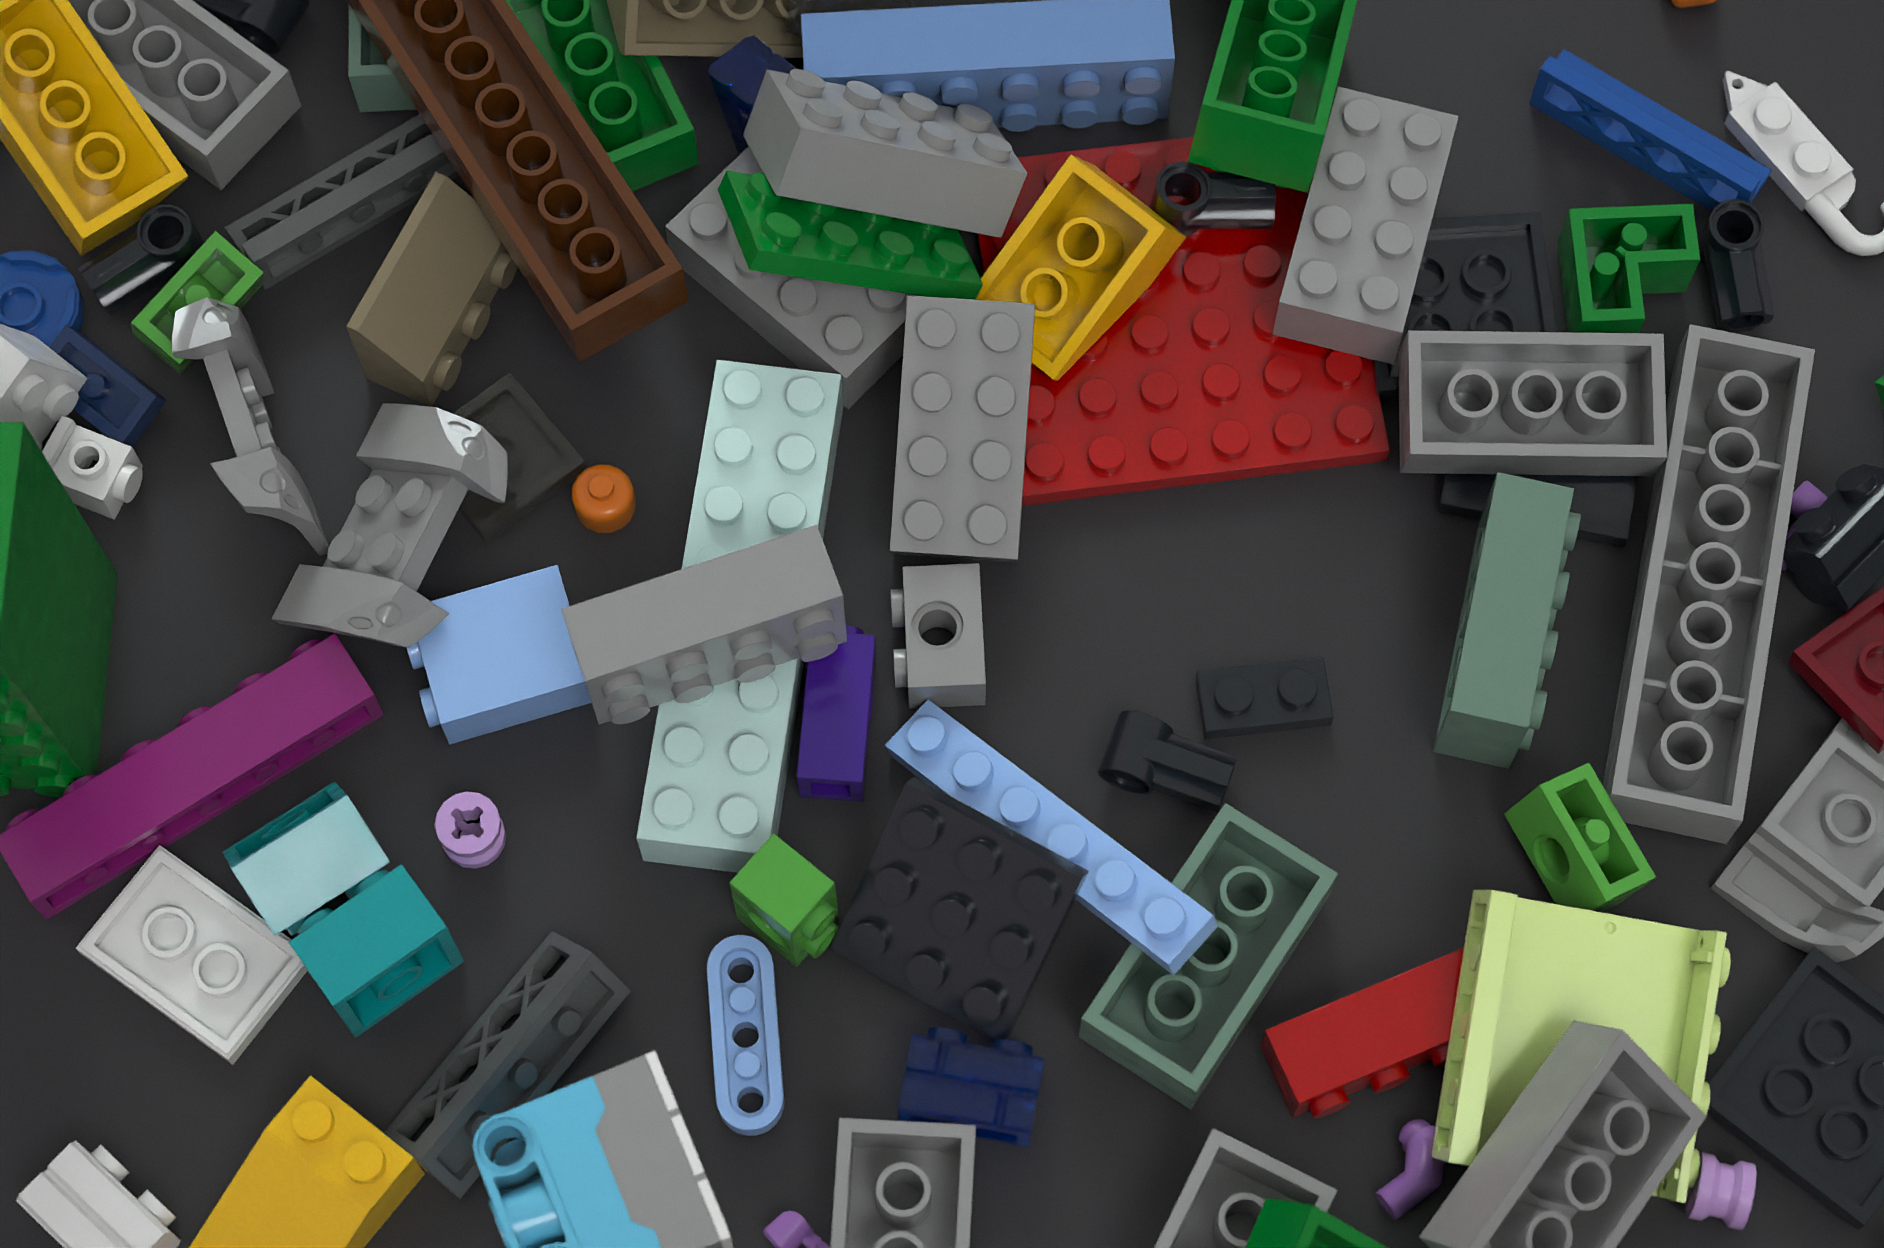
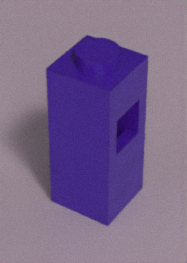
(838, 721)

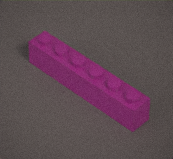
(188, 775)

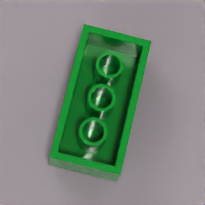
(1272, 89)
(618, 95)

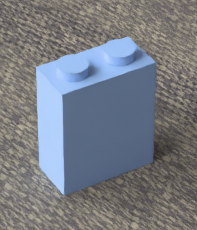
(500, 657)

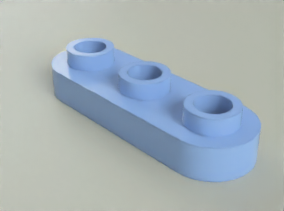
(740, 1007)

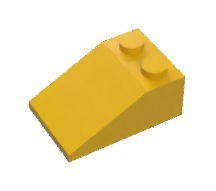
(1080, 261)
(312, 1180)

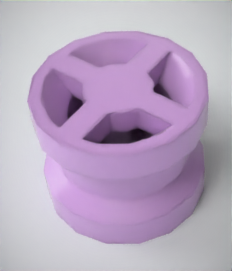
(478, 842)
(1722, 1191)

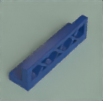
(1645, 133)

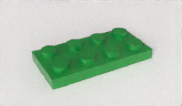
(844, 243)

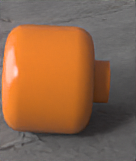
(603, 498)

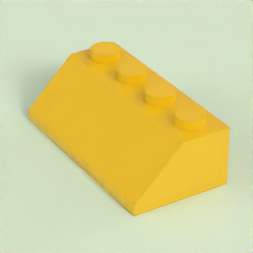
(77, 125)

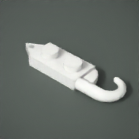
(1799, 158)

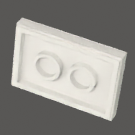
(194, 954)

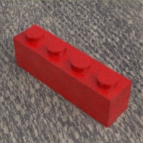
(1365, 1038)

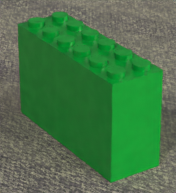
(52, 625)

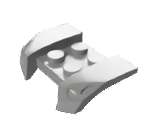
(260, 474)
(401, 513)
(1819, 854)

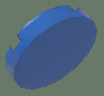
(38, 295)

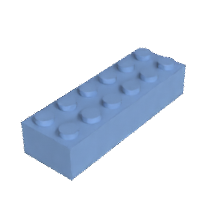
(1011, 59)

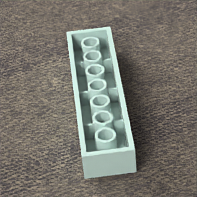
(726, 757)

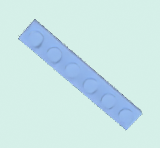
(1118, 884)

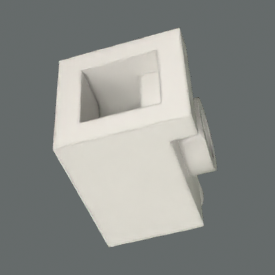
(105, 485)

